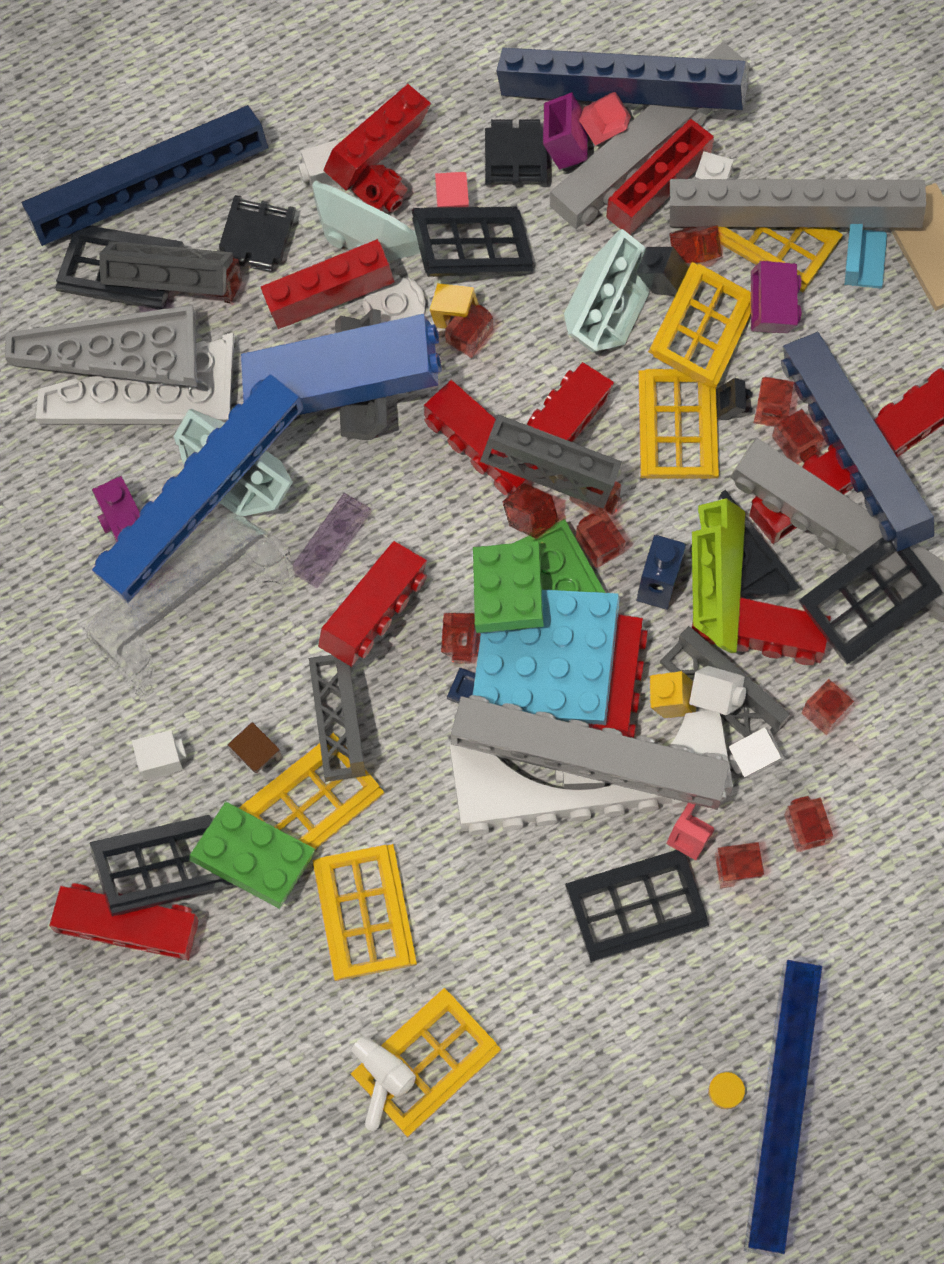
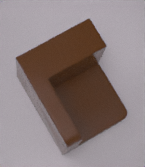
(254, 748)

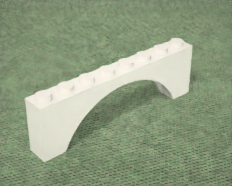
(497, 796)

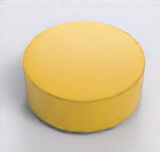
(726, 1090)

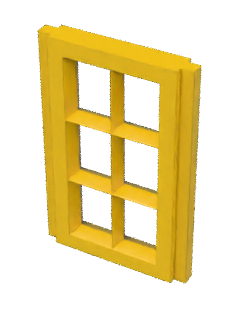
(755, 254)
(677, 312)
(648, 427)
(297, 773)
(333, 919)
(451, 1082)

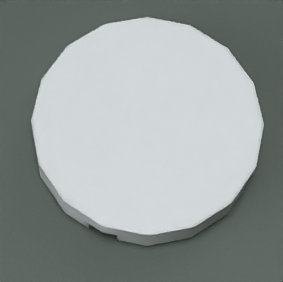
(406, 300)

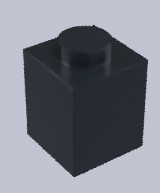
(662, 270)

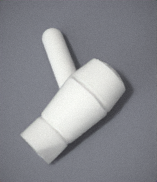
(389, 1073)

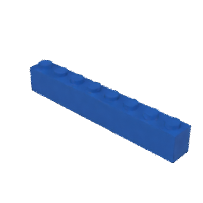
(197, 488)

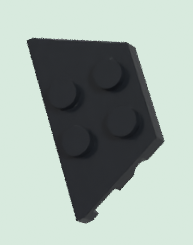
(761, 569)

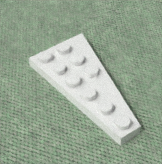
(144, 402)

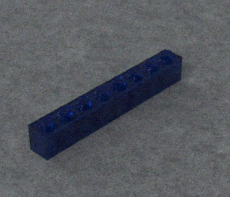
(783, 1109)

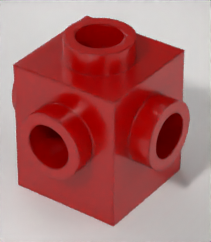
(380, 188)

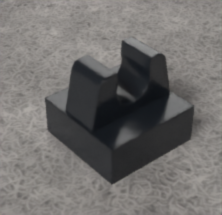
(732, 400)

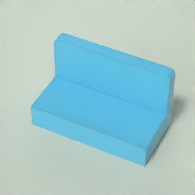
(865, 257)

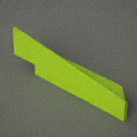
(718, 571)

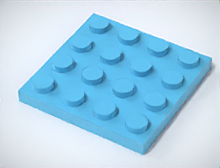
(555, 666)

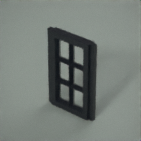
(473, 266)
(95, 289)
(888, 621)
(152, 895)
(645, 935)

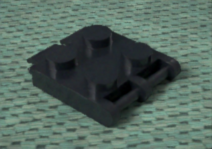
(515, 152)
(257, 234)

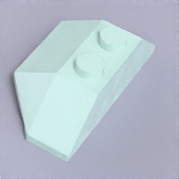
(355, 223)
(608, 295)
(260, 487)

